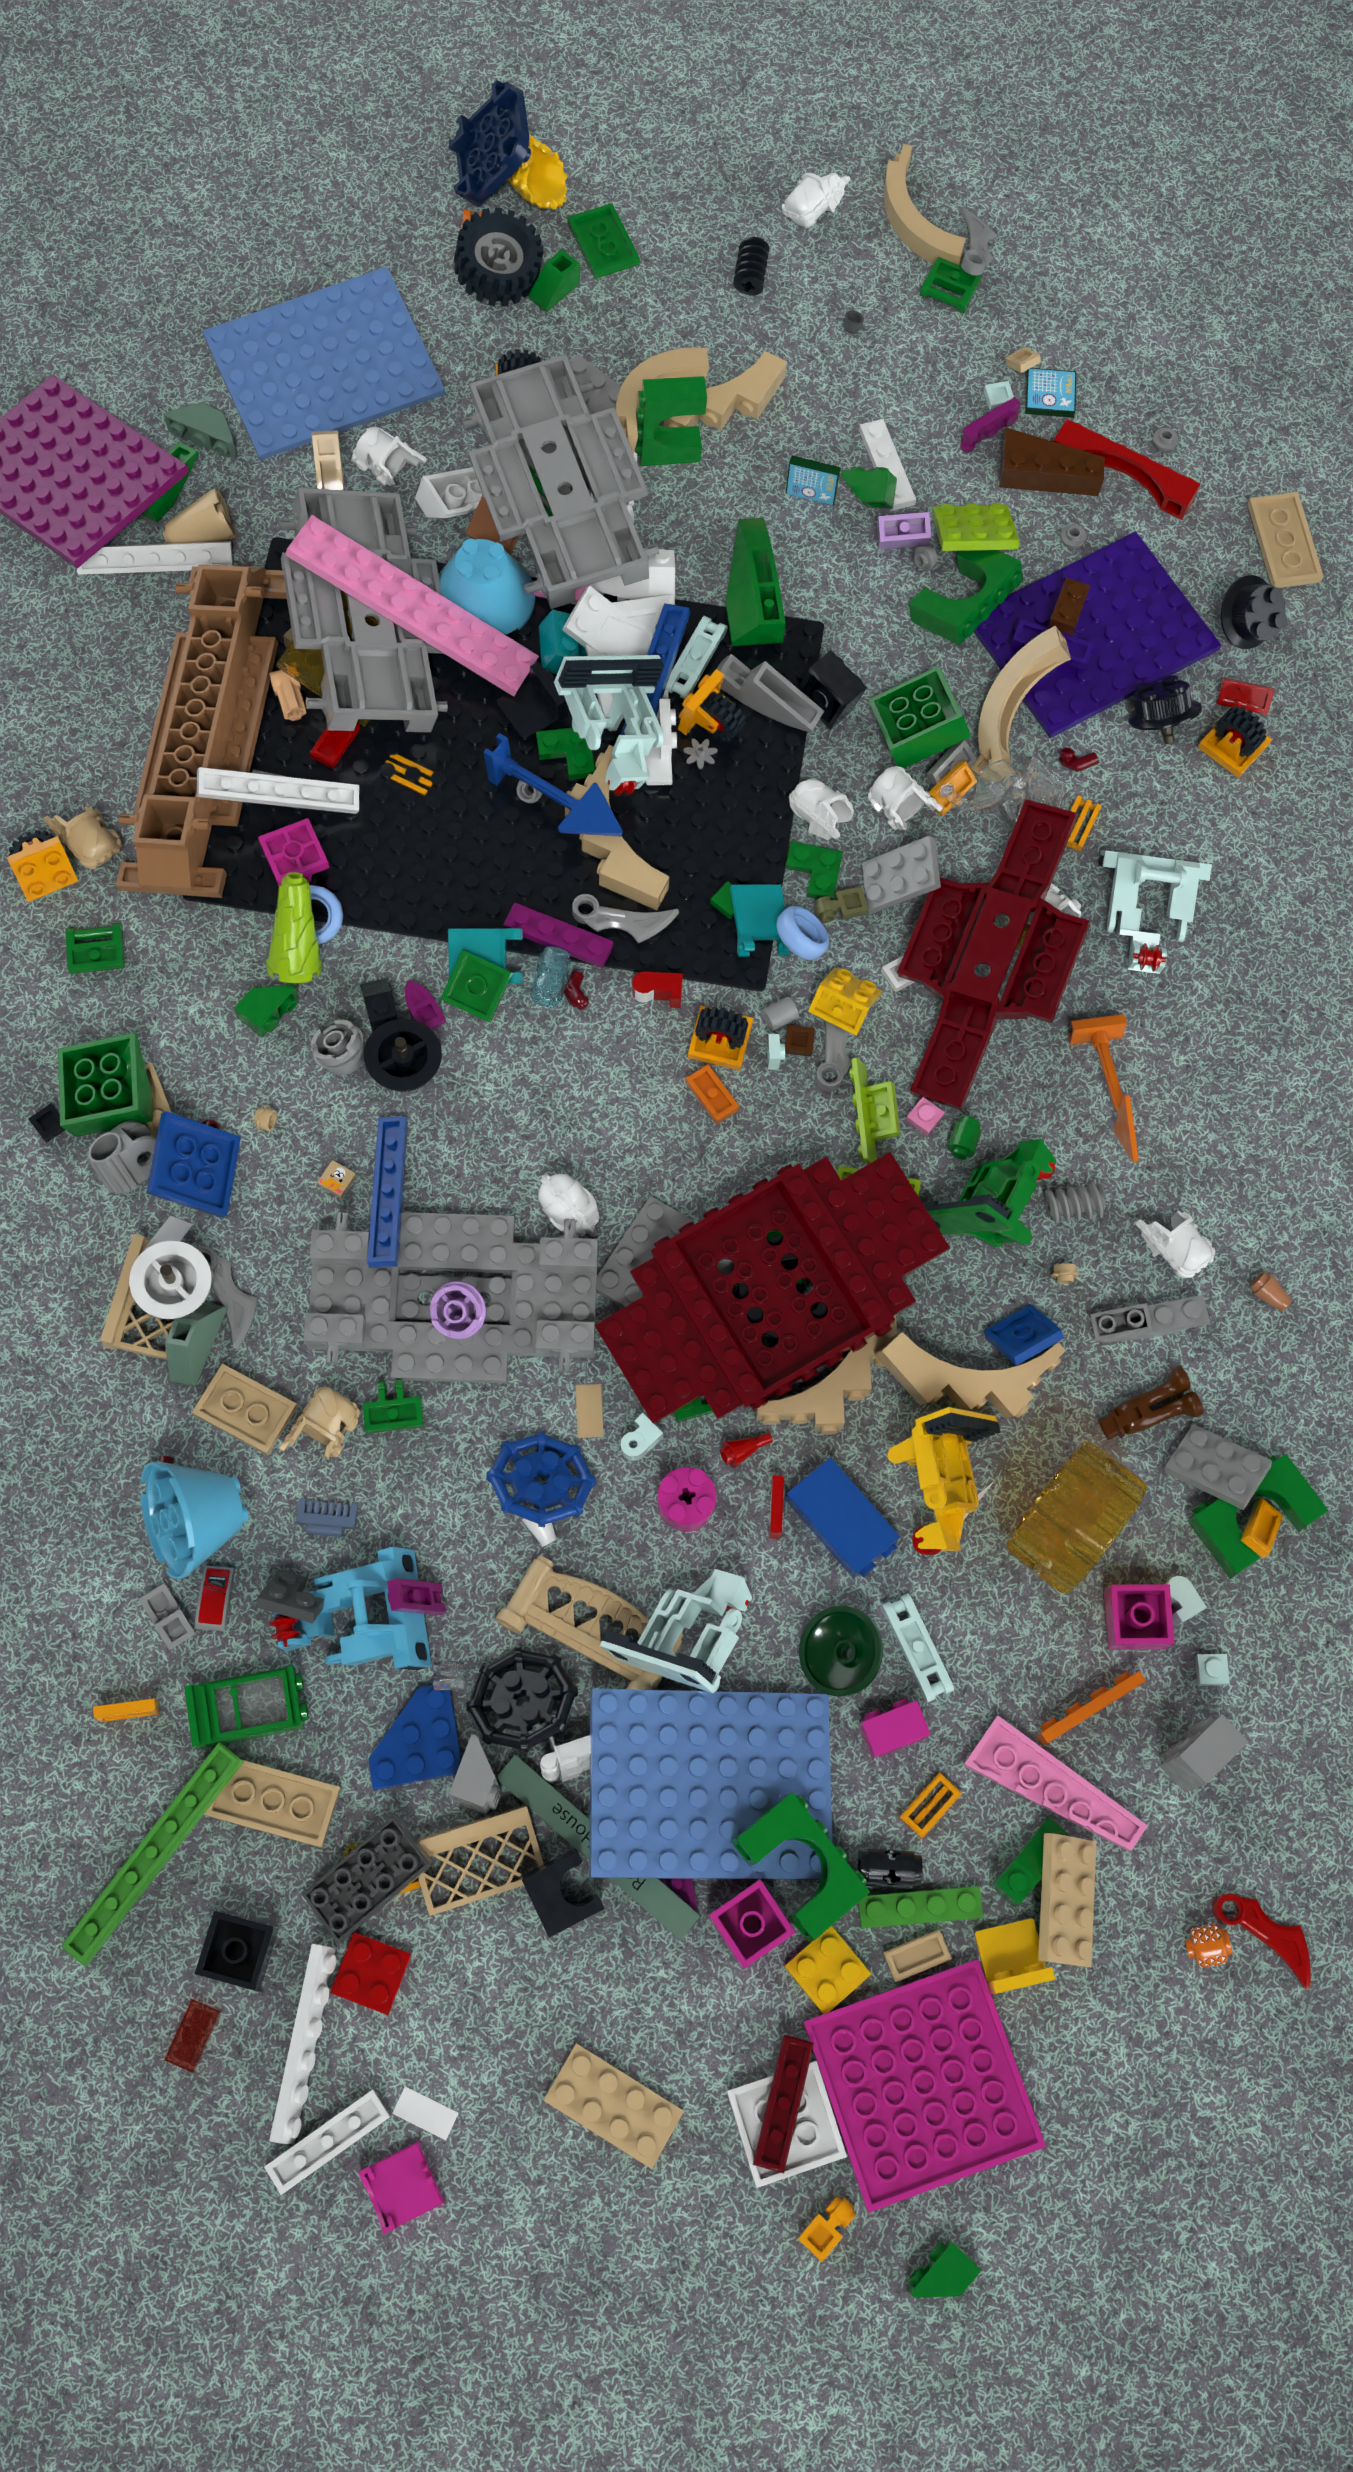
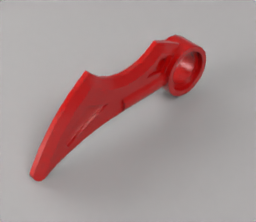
(1284, 1940)

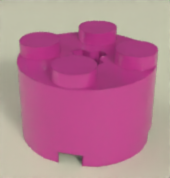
(696, 1486)

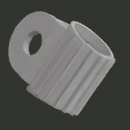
(118, 1157)

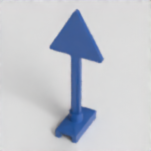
(588, 815)

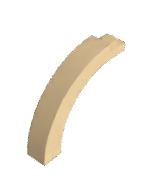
(910, 226)
(669, 364)
(328, 460)
(1012, 685)

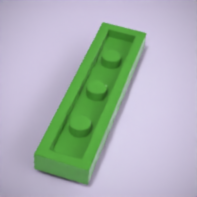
(920, 1907)

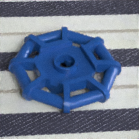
(541, 1464)

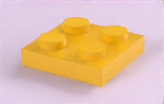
(827, 1970)

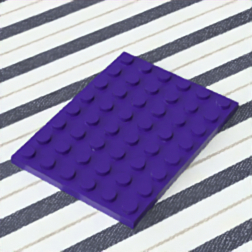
(1131, 615)

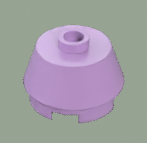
(457, 1310)

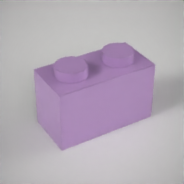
(903, 530)

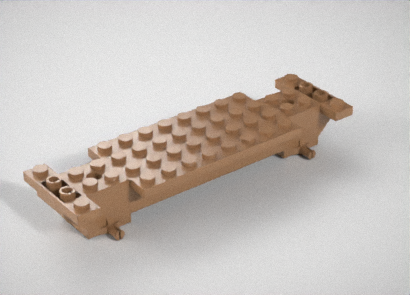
(203, 720)

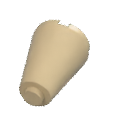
(202, 521)

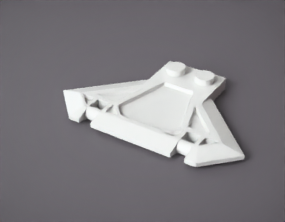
(614, 628)

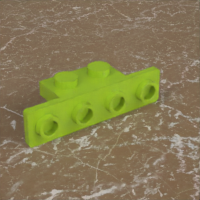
(875, 1109)

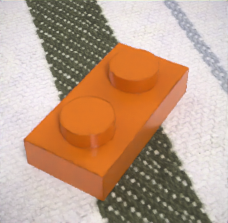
(712, 1094)

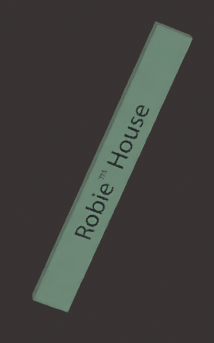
(575, 1828)

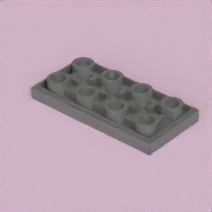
(367, 1879)

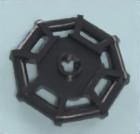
(516, 1684)

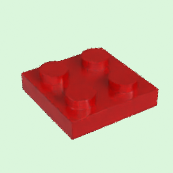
(371, 1973)

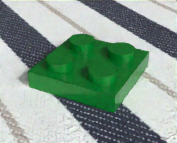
(476, 986)

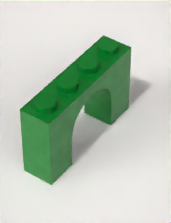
(663, 400)
(959, 618)
(1218, 1524)
(839, 1884)

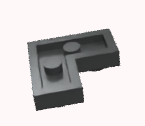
(285, 1597)

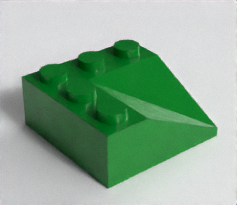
(919, 717)
(103, 1085)

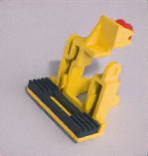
(944, 1472)

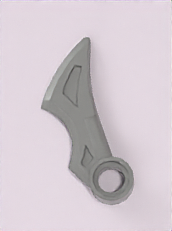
(980, 234)
(638, 924)
(835, 1057)
(238, 1304)

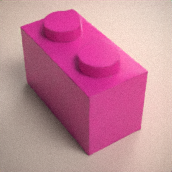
(894, 1729)

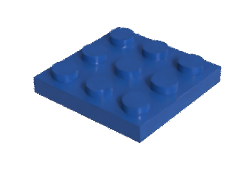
(193, 1164)

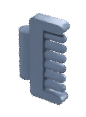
(325, 1524)

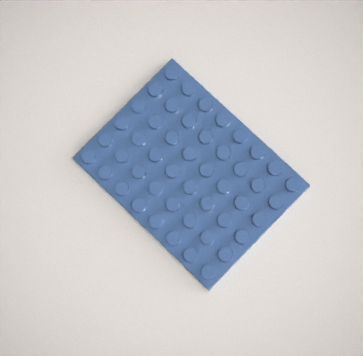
(323, 362)
(693, 1771)

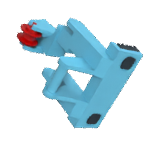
(402, 1638)

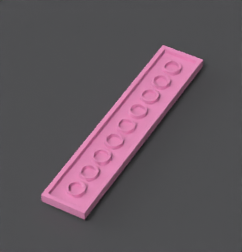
(411, 605)

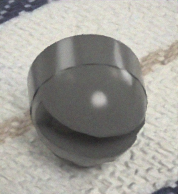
(853, 321)

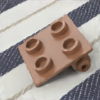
(482, 527)

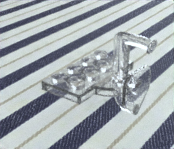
(1005, 788)

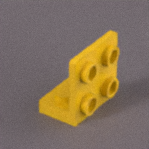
(844, 1000)
(1011, 1956)

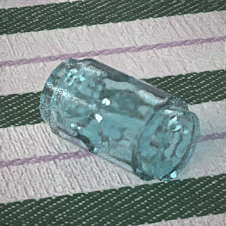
(548, 989)

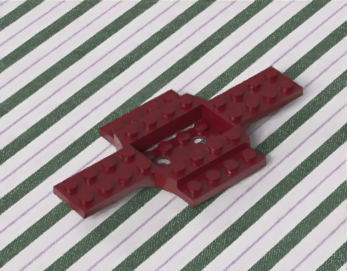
(960, 933)

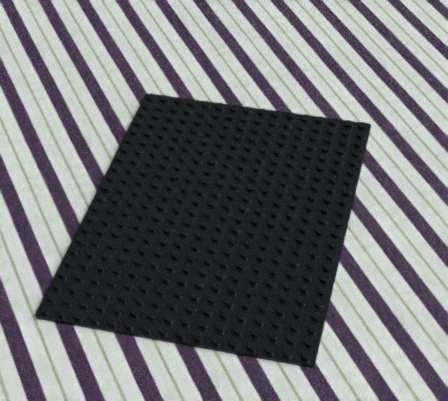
(478, 848)

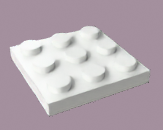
(815, 2134)

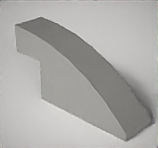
(769, 693)

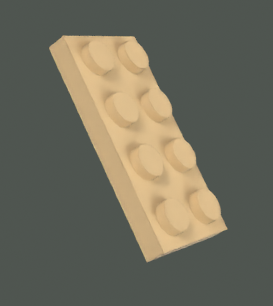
(1285, 540)
(277, 1803)
(1067, 1900)
(614, 2106)

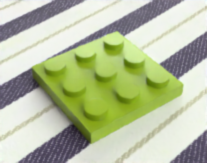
(975, 527)

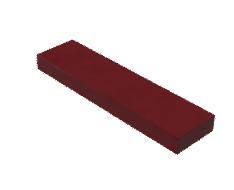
(783, 2104)

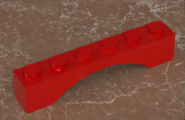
(1170, 489)

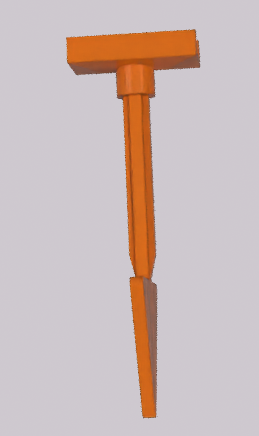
(1099, 1032)

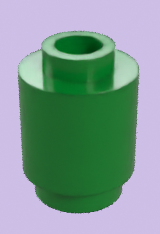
(964, 1138)

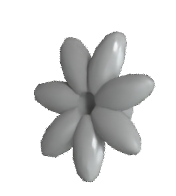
(700, 753)

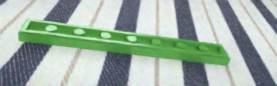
(152, 1854)

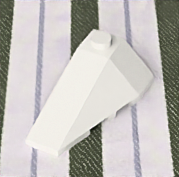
(449, 493)
(660, 580)

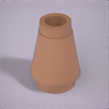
(1270, 1291)

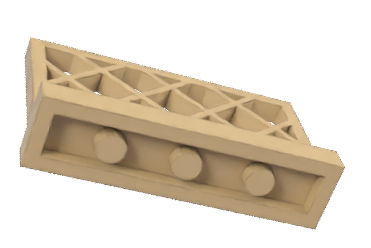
(122, 1307)
(470, 1833)

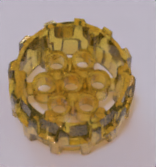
(1076, 1517)

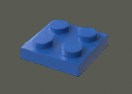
(1023, 1334)

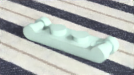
(696, 656)
(917, 1647)

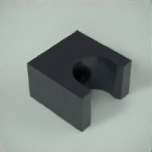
(545, 1893)

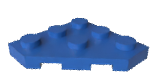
(419, 1743)

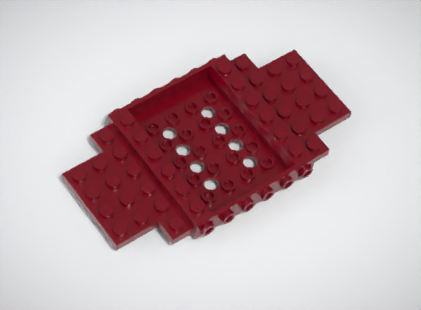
(849, 1240)

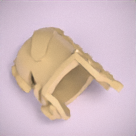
(86, 837)
(323, 1419)

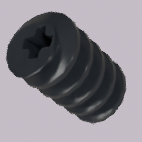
(751, 266)

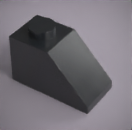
(378, 1002)

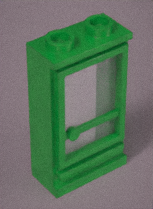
(245, 1707)

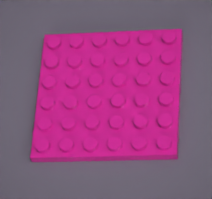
(923, 2085)

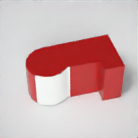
(658, 986)

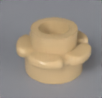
(265, 1118)
(1065, 1273)

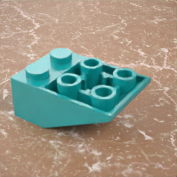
(556, 643)

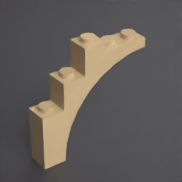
(746, 393)
(620, 866)
(927, 1376)
(825, 1400)

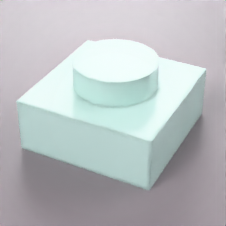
(997, 394)
(775, 1051)
(1212, 1669)

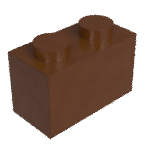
(1069, 606)

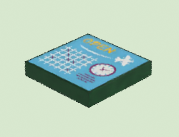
(1050, 392)
(812, 480)

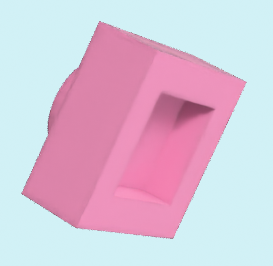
(925, 1116)

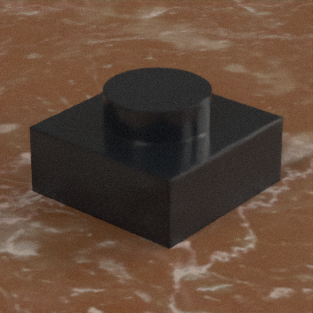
(47, 1123)

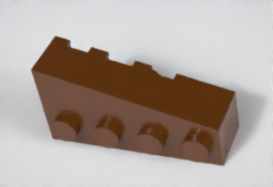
(1048, 466)

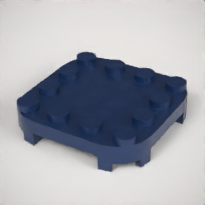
(491, 143)

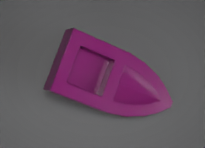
(423, 1006)

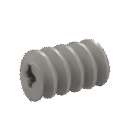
(1075, 1202)

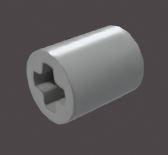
(780, 1013)

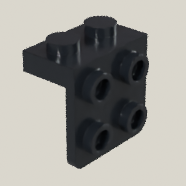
(535, 704)

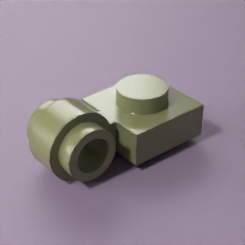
(848, 903)

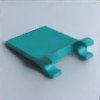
(756, 916)
(484, 943)

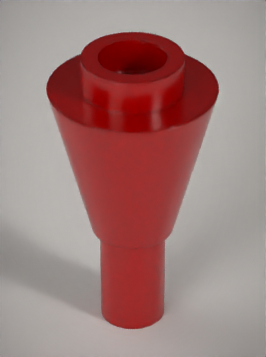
(737, 1451)

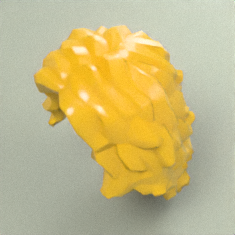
(541, 177)

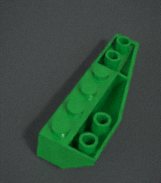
(753, 588)

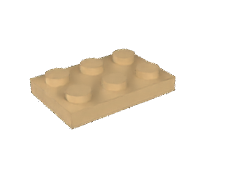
(245, 1409)

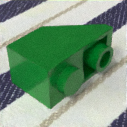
(555, 280)
(874, 487)
(265, 1006)
(945, 2275)

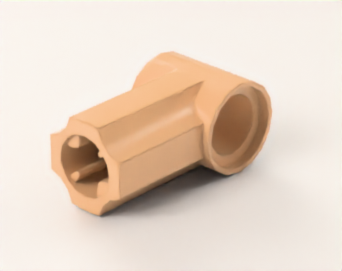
(288, 694)

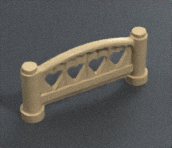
(531, 1607)

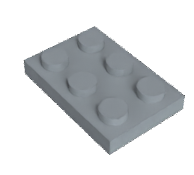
(901, 874)
(1218, 1466)

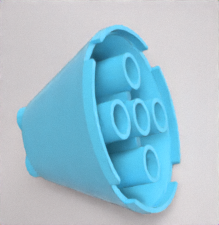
(488, 585)
(189, 1514)

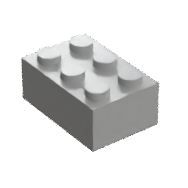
(1202, 1753)

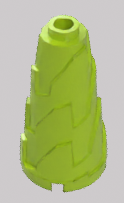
(294, 940)

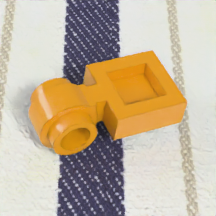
(820, 2234)

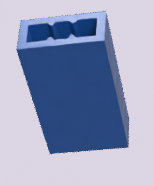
(843, 1519)

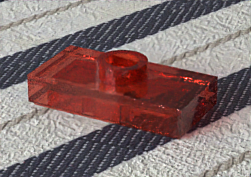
(192, 2035)

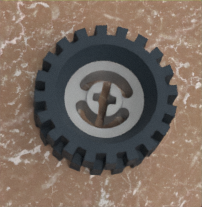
(494, 238)

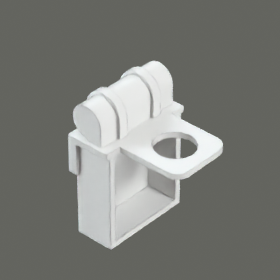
(566, 1759)

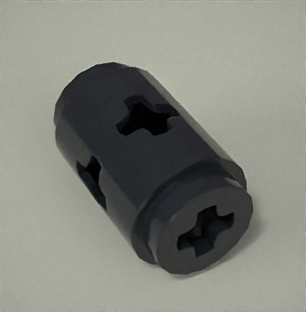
(903, 1871)

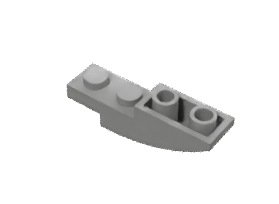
(1149, 1321)

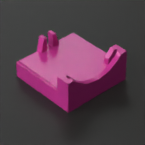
(293, 850)
(401, 2187)

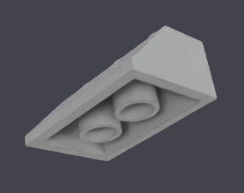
(475, 1781)

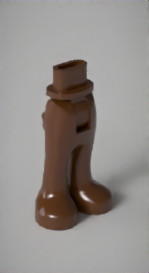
(1135, 1413)

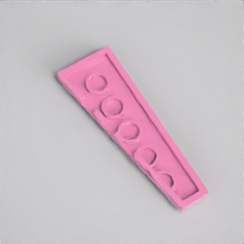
(1035, 1774)

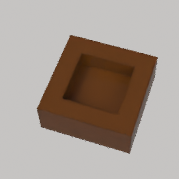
(799, 1040)

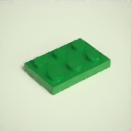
(603, 241)

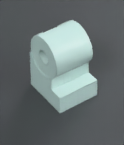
(638, 1443)
(1184, 1599)

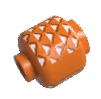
(1209, 1945)

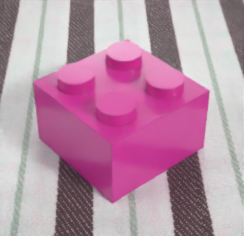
(1139, 1617)
(751, 1924)

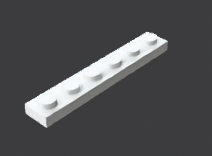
(157, 557)
(277, 790)
(302, 2046)

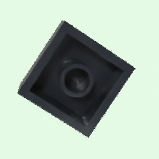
(832, 688)
(236, 1951)

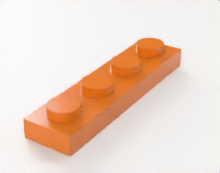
(1079, 1713)

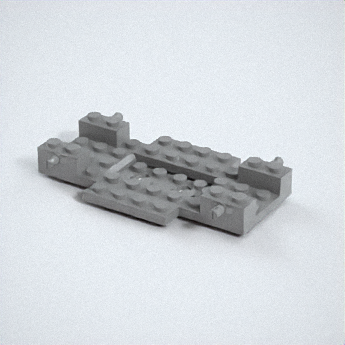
(582, 538)
(374, 672)
(545, 1302)

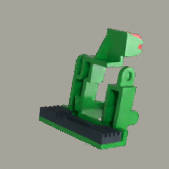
(991, 1217)

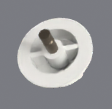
(170, 1279)

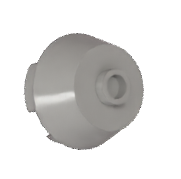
(339, 1047)

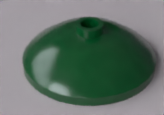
(825, 1649)

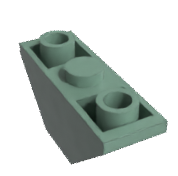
(203, 427)
(191, 1343)

